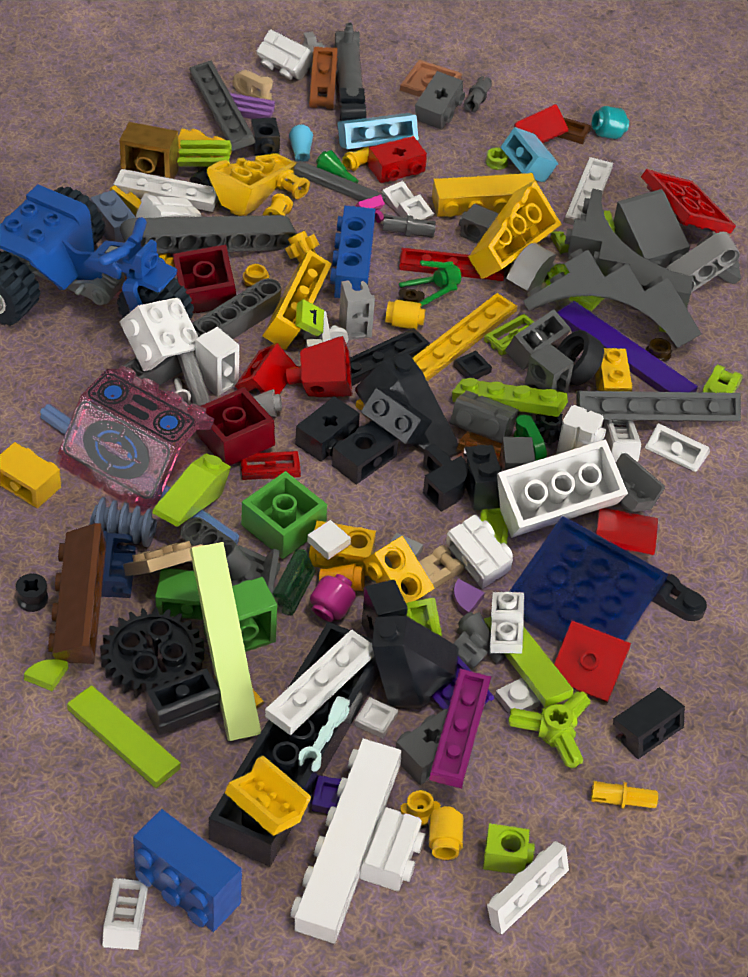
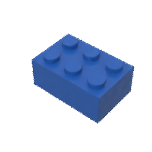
(187, 870)

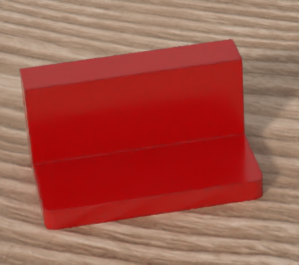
(267, 370)

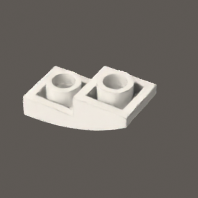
(507, 622)

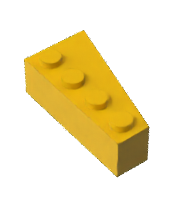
(522, 221)

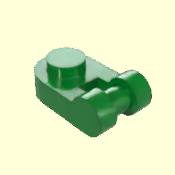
(527, 428)

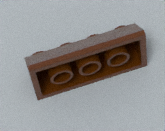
(79, 595)

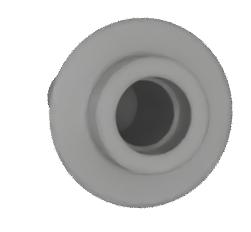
(270, 402)

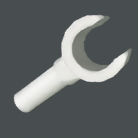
(182, 392)

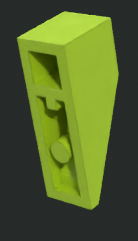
(194, 490)

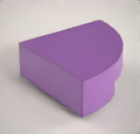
(467, 597)

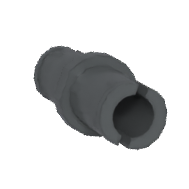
(477, 94)
(408, 225)

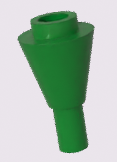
(330, 162)

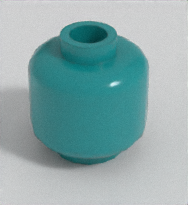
(610, 122)

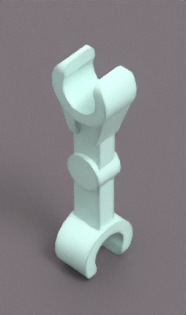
(337, 714)

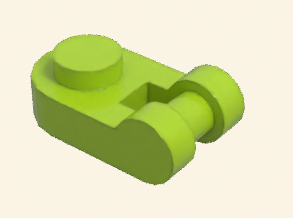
(719, 373)

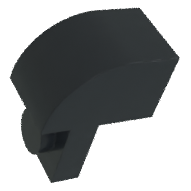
(446, 478)

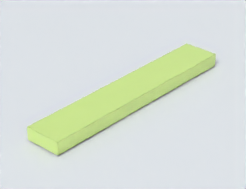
(225, 641)

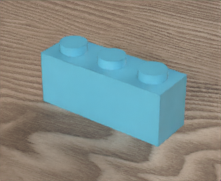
(376, 130)

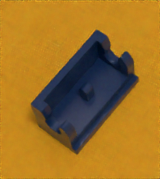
(115, 581)

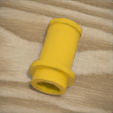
(353, 160)

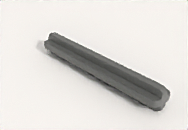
(334, 182)

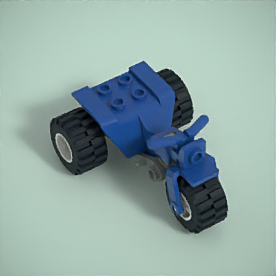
(56, 239)

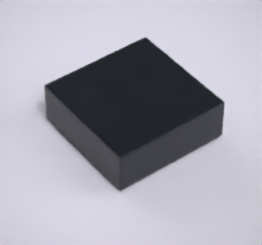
(472, 365)

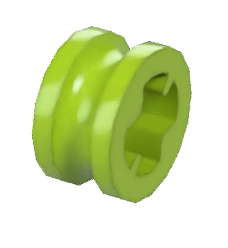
(497, 159)

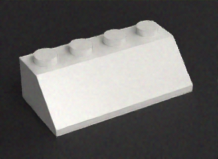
(558, 487)

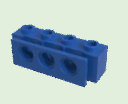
(354, 247)

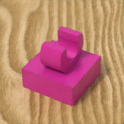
(374, 202)

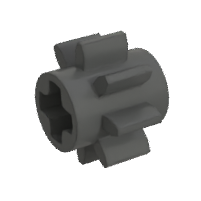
(471, 649)

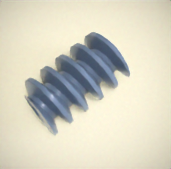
(123, 522)

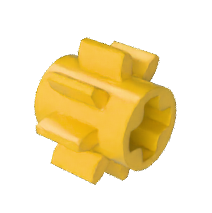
(301, 244)

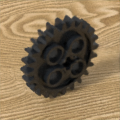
(165, 638)

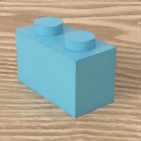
(529, 154)

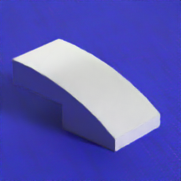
(404, 203)

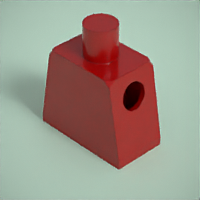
(324, 369)

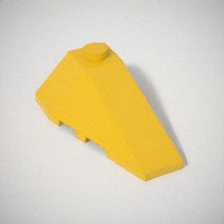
(247, 183)

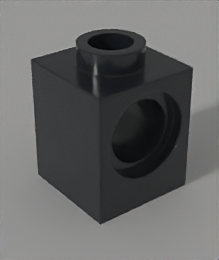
(266, 136)

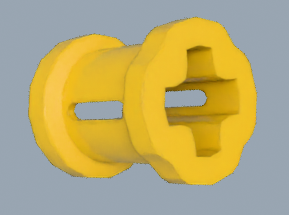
(292, 178)
(277, 206)

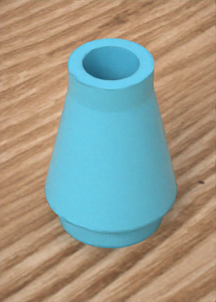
(301, 142)

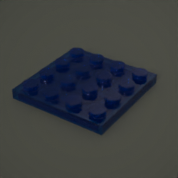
(586, 582)

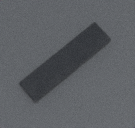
(366, 361)

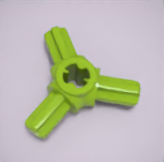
(555, 725)

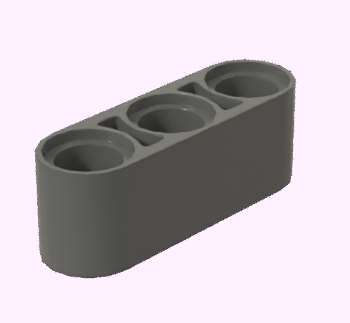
(201, 532)

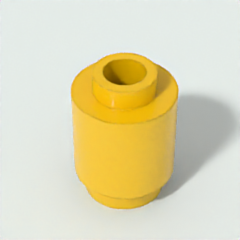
(405, 314)
(446, 833)

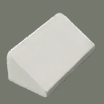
(677, 447)

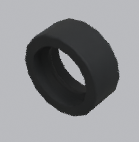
(590, 359)

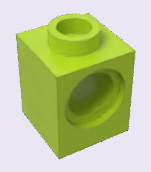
(507, 837)

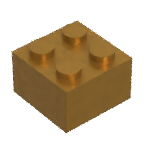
(149, 150)

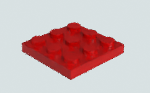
(689, 202)

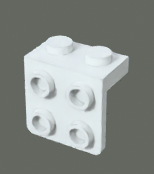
(159, 331)

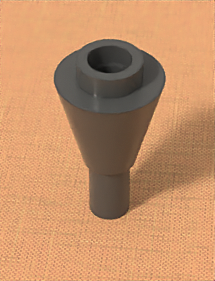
(475, 622)

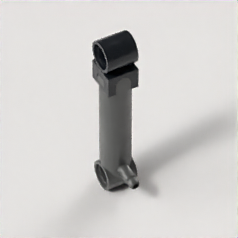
(351, 89)

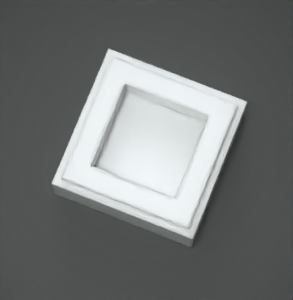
(329, 539)
(376, 717)

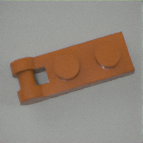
(323, 77)

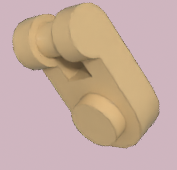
(248, 82)
(441, 555)

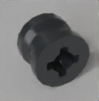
(32, 592)

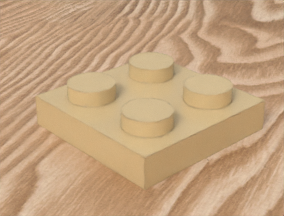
(159, 559)

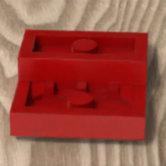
(628, 530)

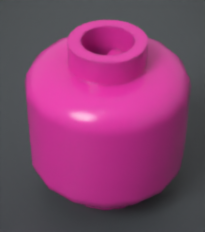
(332, 597)

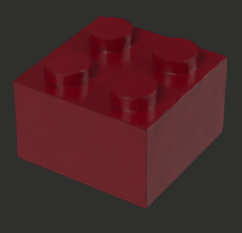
(206, 277)
(239, 427)

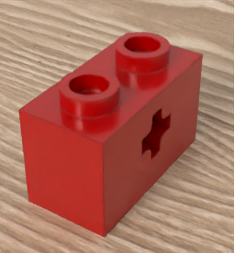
(397, 159)

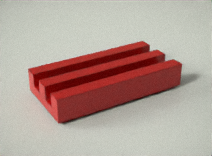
(270, 469)

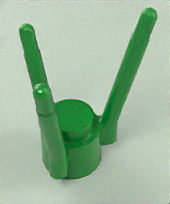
(446, 276)

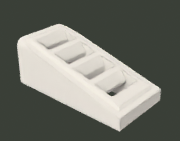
(622, 443)
(124, 933)

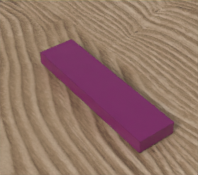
(460, 728)

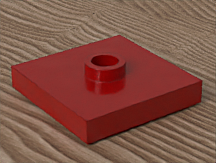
(591, 660)

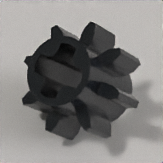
(549, 427)

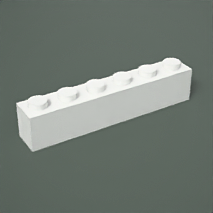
(342, 850)

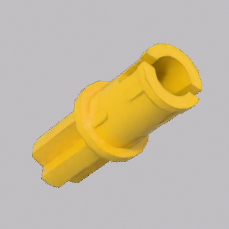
(622, 795)

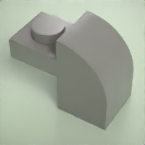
(531, 267)

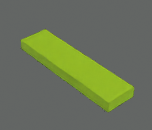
(538, 671)
(124, 736)

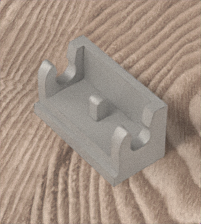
(356, 310)

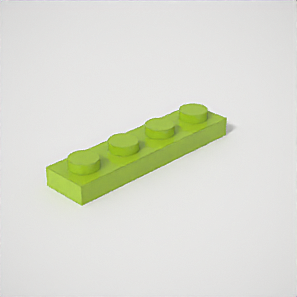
(521, 397)

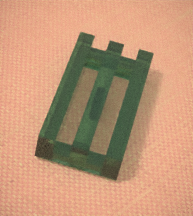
(294, 582)

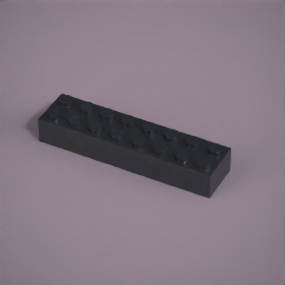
(234, 826)

